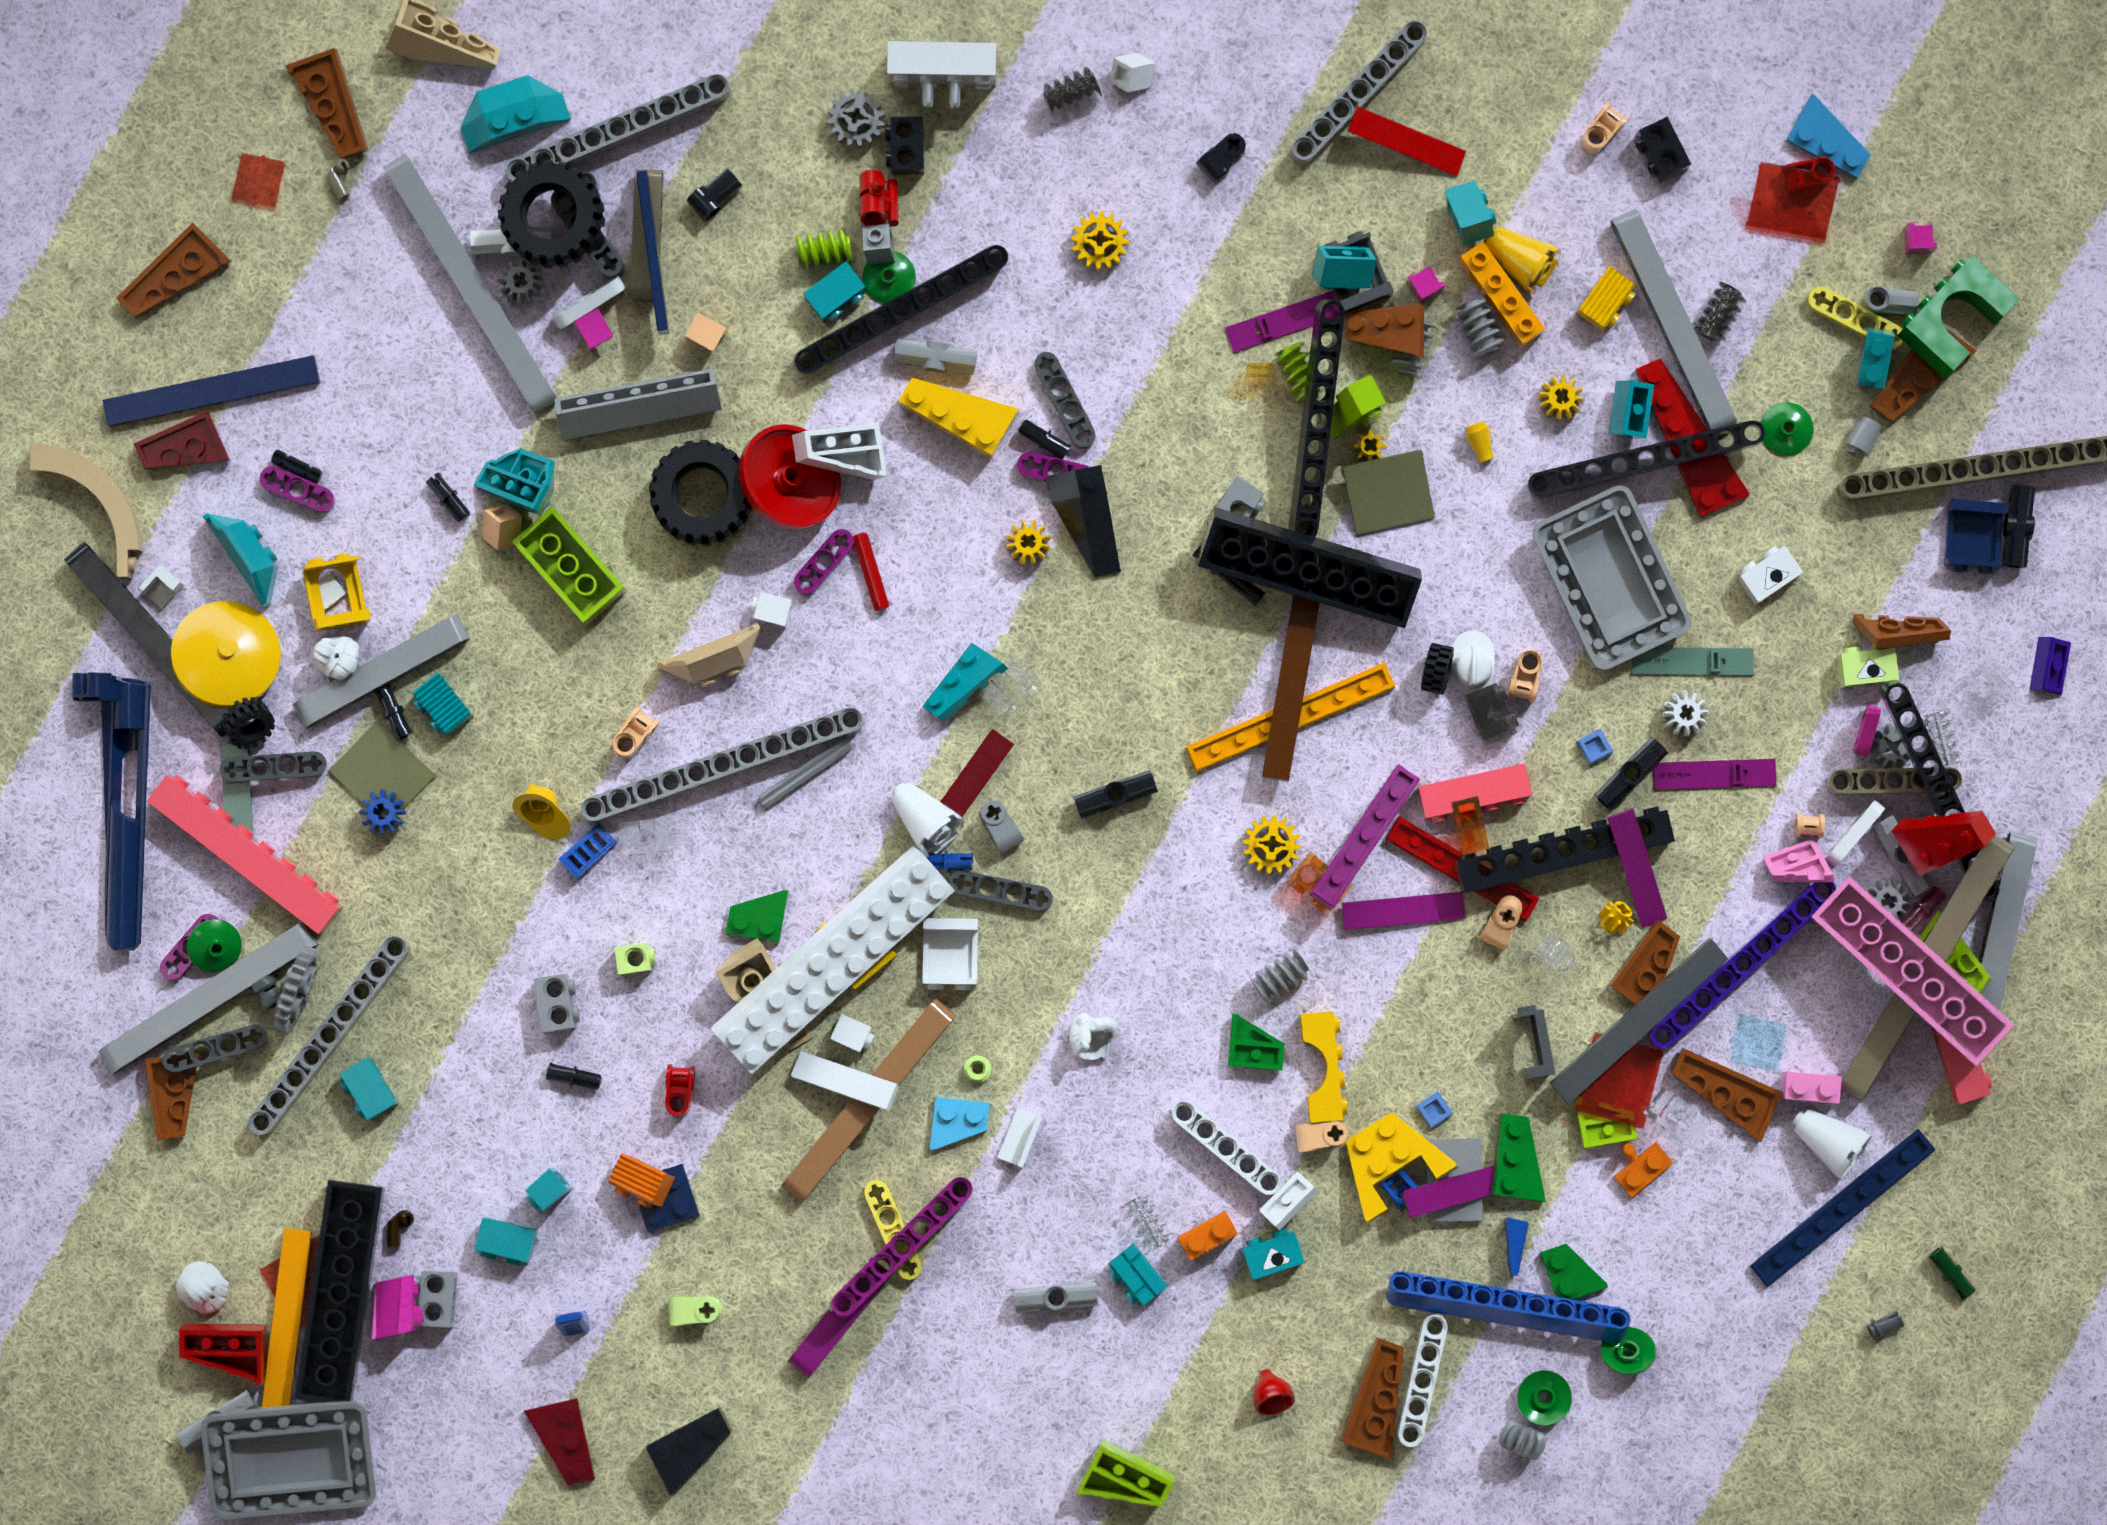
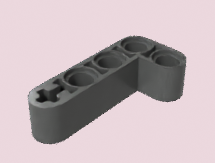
(568, 216)

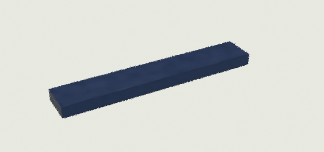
(652, 252)

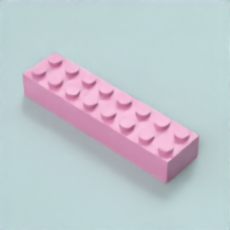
(1913, 971)

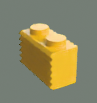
(1606, 298)

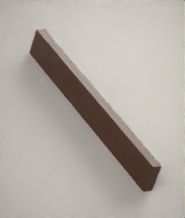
(1290, 689)

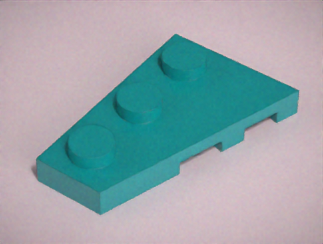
(964, 678)

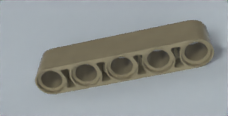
(640, 277)
(1880, 784)

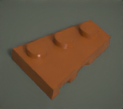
(1891, 632)
(170, 1095)

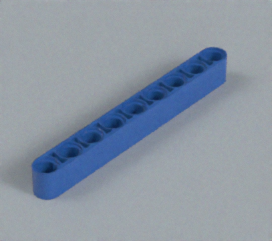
(1520, 1303)

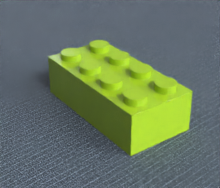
(569, 566)

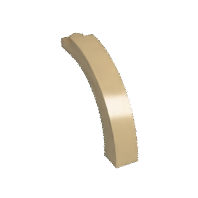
(65, 463)

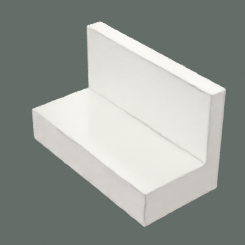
(1020, 1137)
(1288, 1201)

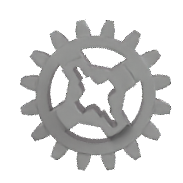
(867, 121)

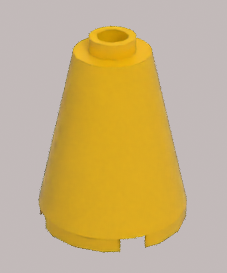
(1523, 257)

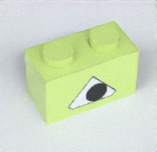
(1867, 667)

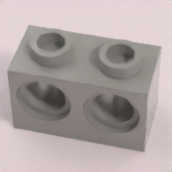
(548, 1005)
(444, 1299)

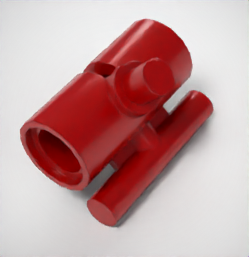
(876, 200)

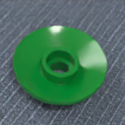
(885, 290)
(1787, 442)
(211, 933)
(1635, 1343)
(1557, 1404)

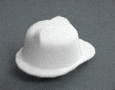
(1472, 662)

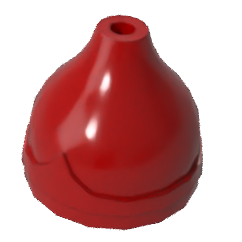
(1272, 1394)

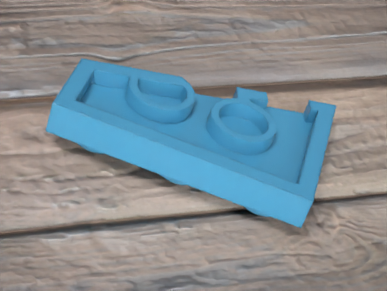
(1825, 136)

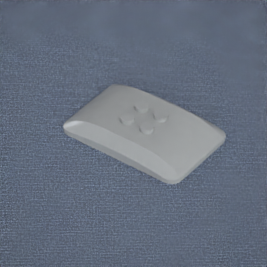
(1611, 577)
(288, 1459)

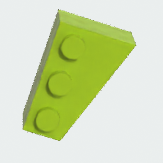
(1357, 405)
(1125, 1477)

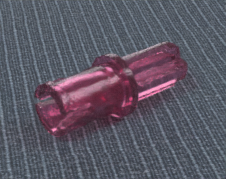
(1923, 908)

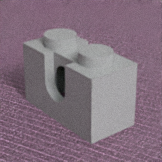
(1244, 494)

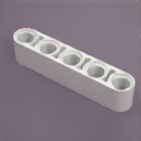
(1239, 1152)
(1424, 1394)

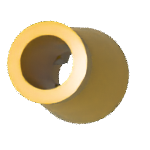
(1479, 438)

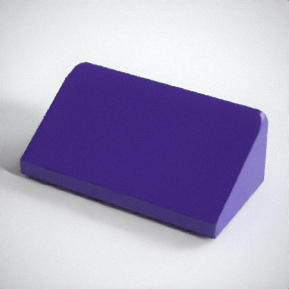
(2050, 665)

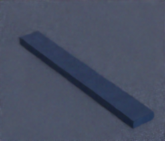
(211, 391)
(1842, 1207)

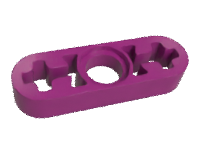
(1033, 474)
(281, 475)
(822, 551)
(171, 957)

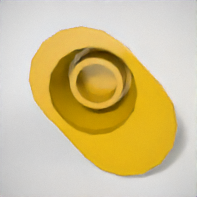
(541, 812)

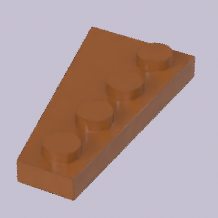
(178, 267)
(1909, 384)
(1732, 1093)

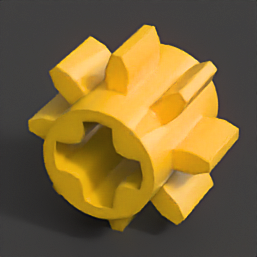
(1369, 438)
(1616, 917)

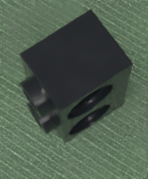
(912, 145)
(1670, 147)

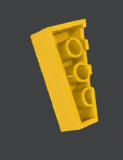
(964, 416)

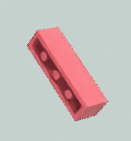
(1490, 787)
(1964, 1078)

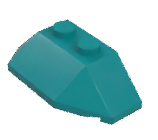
(512, 112)
(520, 480)
(247, 554)

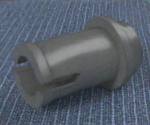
(1885, 1325)

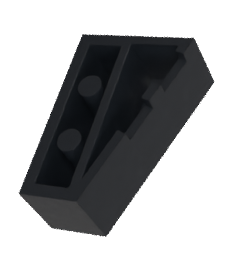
(687, 1447)

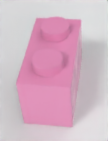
(1811, 1087)

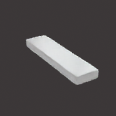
(844, 1081)

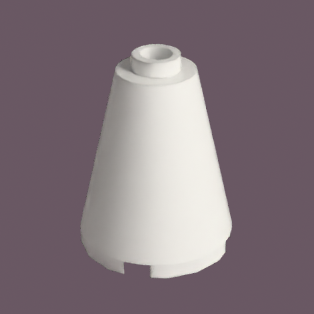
(925, 818)
(1831, 1140)

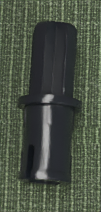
(1044, 438)
(448, 497)
(573, 1076)

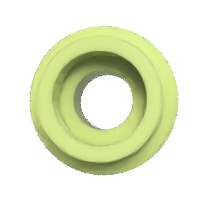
(977, 1060)

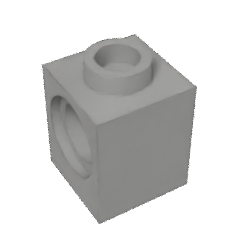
(878, 244)

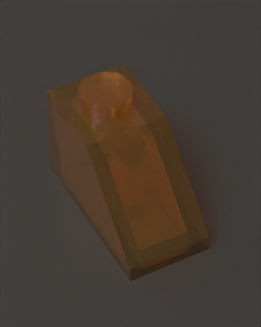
(1469, 825)

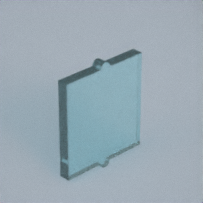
(1758, 1041)

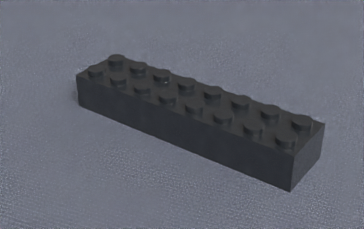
(1309, 567)
(340, 1292)

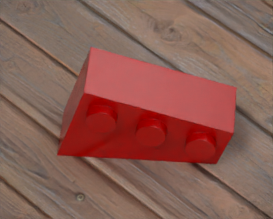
(228, 1347)

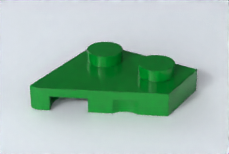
(759, 917)
(1253, 1047)
(1570, 1273)

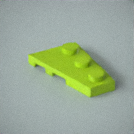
(1963, 960)

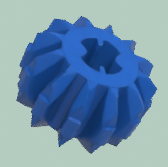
(375, 819)

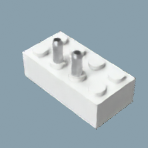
(942, 64)

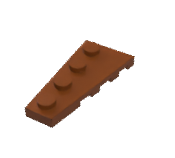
(328, 93)
(1374, 1408)

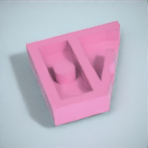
(1798, 864)

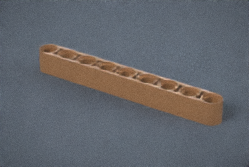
(858, 1114)

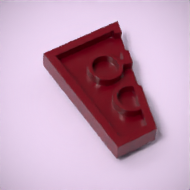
(183, 444)
(565, 1439)

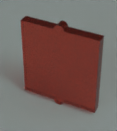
(258, 180)

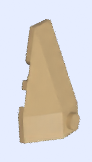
(745, 971)

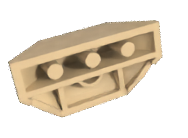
(714, 658)

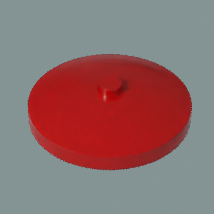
(782, 489)

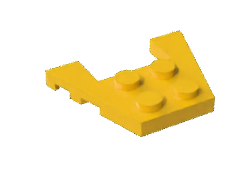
(1384, 1151)

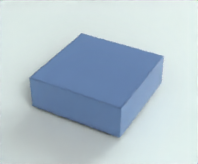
(1594, 746)
(1434, 1110)

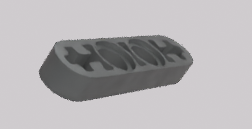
(1064, 400)
(273, 771)
(1001, 887)
(213, 1045)

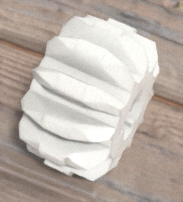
(1676, 710)

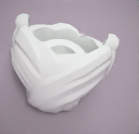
(326, 652)
(1091, 1036)
(202, 1287)

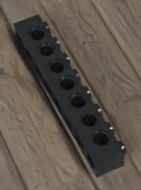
(1470, 879)

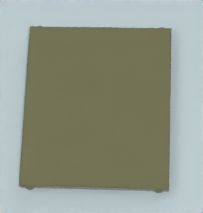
(1388, 491)
(382, 763)

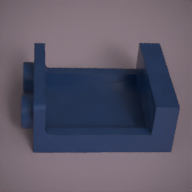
(1974, 535)

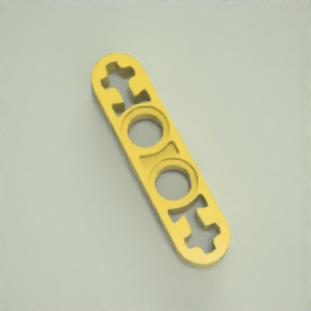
(1857, 313)
(889, 1231)

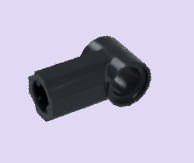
(709, 199)

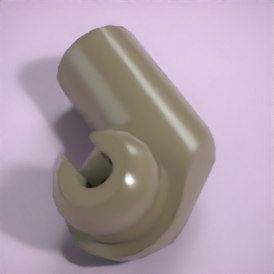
(337, 177)

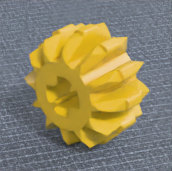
(1550, 397)
(1028, 552)

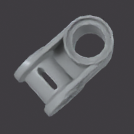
(1002, 831)

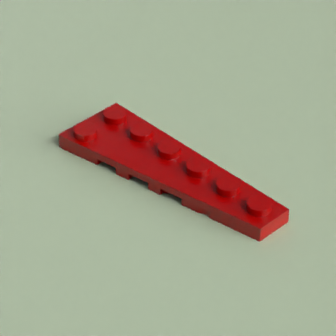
(1710, 480)

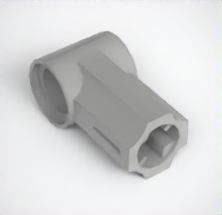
(1893, 301)

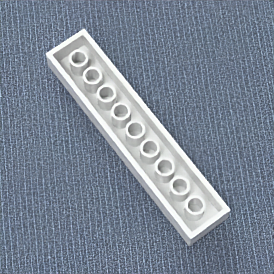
(832, 959)

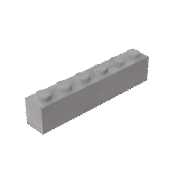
(638, 404)

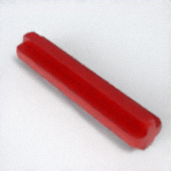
(870, 571)

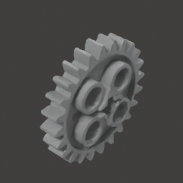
(296, 989)

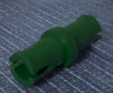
(1952, 1273)

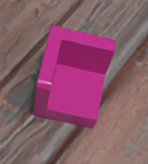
(1919, 239)
(1424, 285)
(594, 329)

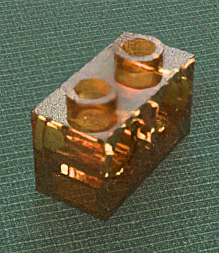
(1319, 867)

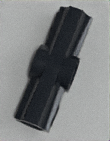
(2018, 526)
(1643, 761)
(1098, 800)

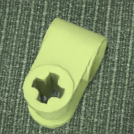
(688, 1310)

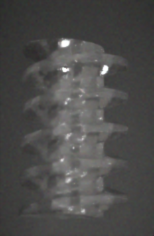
(1941, 737)
(1146, 1223)

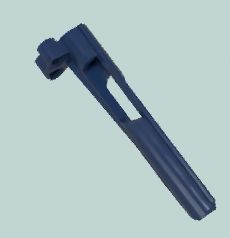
(124, 728)

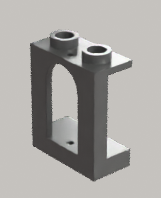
(1382, 288)
(1541, 1040)

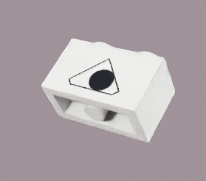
(1770, 574)

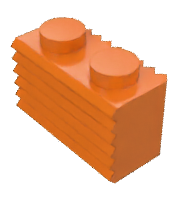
(641, 1180)
(1207, 1235)

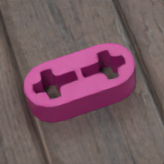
(1867, 730)

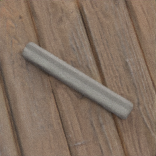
(805, 772)

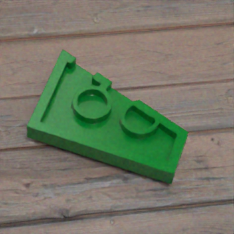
(1516, 1161)

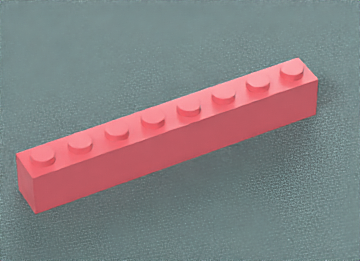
(245, 854)

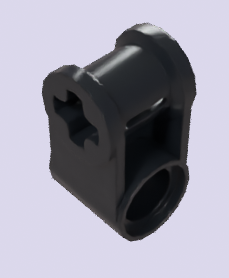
(1219, 160)

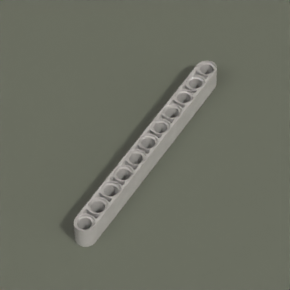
(470, 283)
(708, 764)

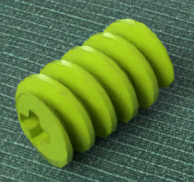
(823, 248)
(1297, 367)

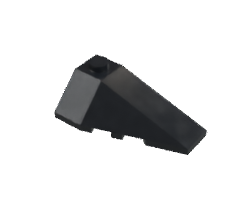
(1085, 511)

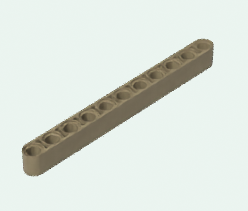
(1971, 469)
(1942, 941)

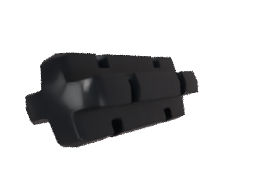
(296, 466)

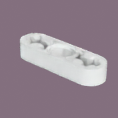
(588, 302)
(1854, 833)

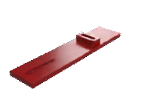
(1406, 141)

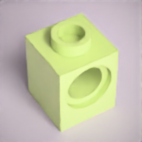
(622, 958)

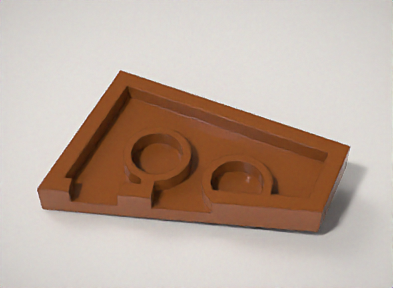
(1388, 328)
(1647, 963)

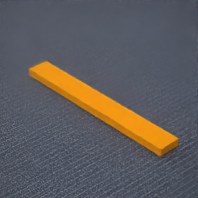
(1314, 707)
(287, 1317)

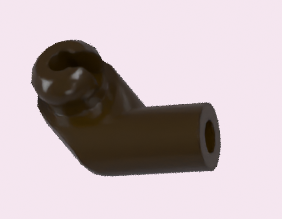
(396, 1225)

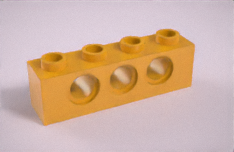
(1501, 295)

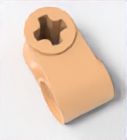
(1605, 125)
(1525, 678)
(635, 732)
(1502, 925)
(1314, 1135)

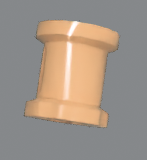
(1816, 827)

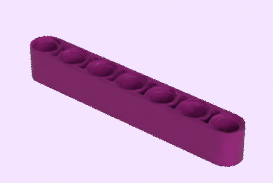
(907, 1236)

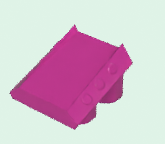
(396, 1307)

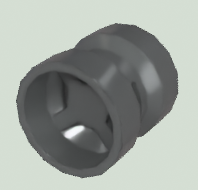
(271, 997)

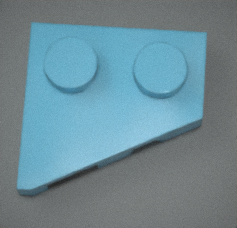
(957, 1120)

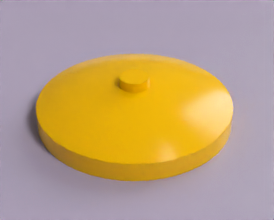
(225, 654)

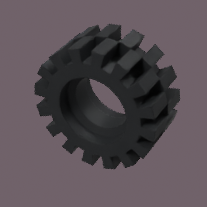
(1437, 668)
(241, 714)

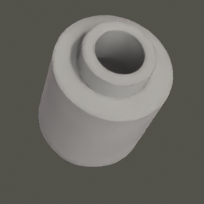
(1863, 437)

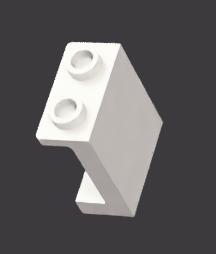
(950, 953)

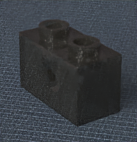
(1488, 728)

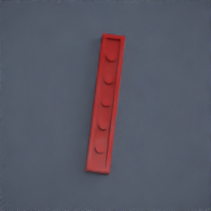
(1442, 858)

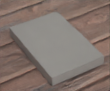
(1467, 1156)

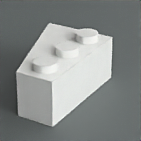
(846, 450)

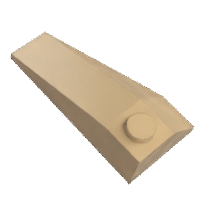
(426, 37)

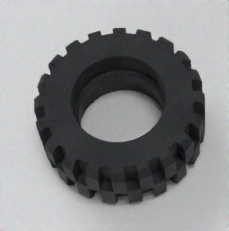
(529, 186)
(664, 488)

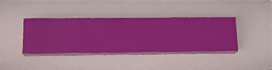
(1364, 836)

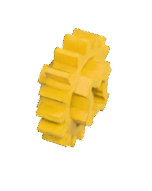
(1086, 240)
(1270, 857)

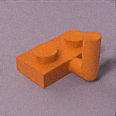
(1641, 1168)

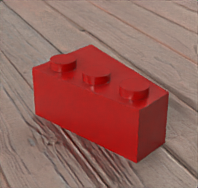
(1942, 839)

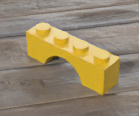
(1320, 1031)

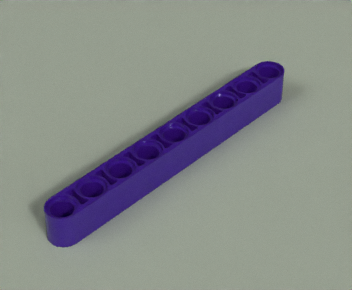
(1730, 970)

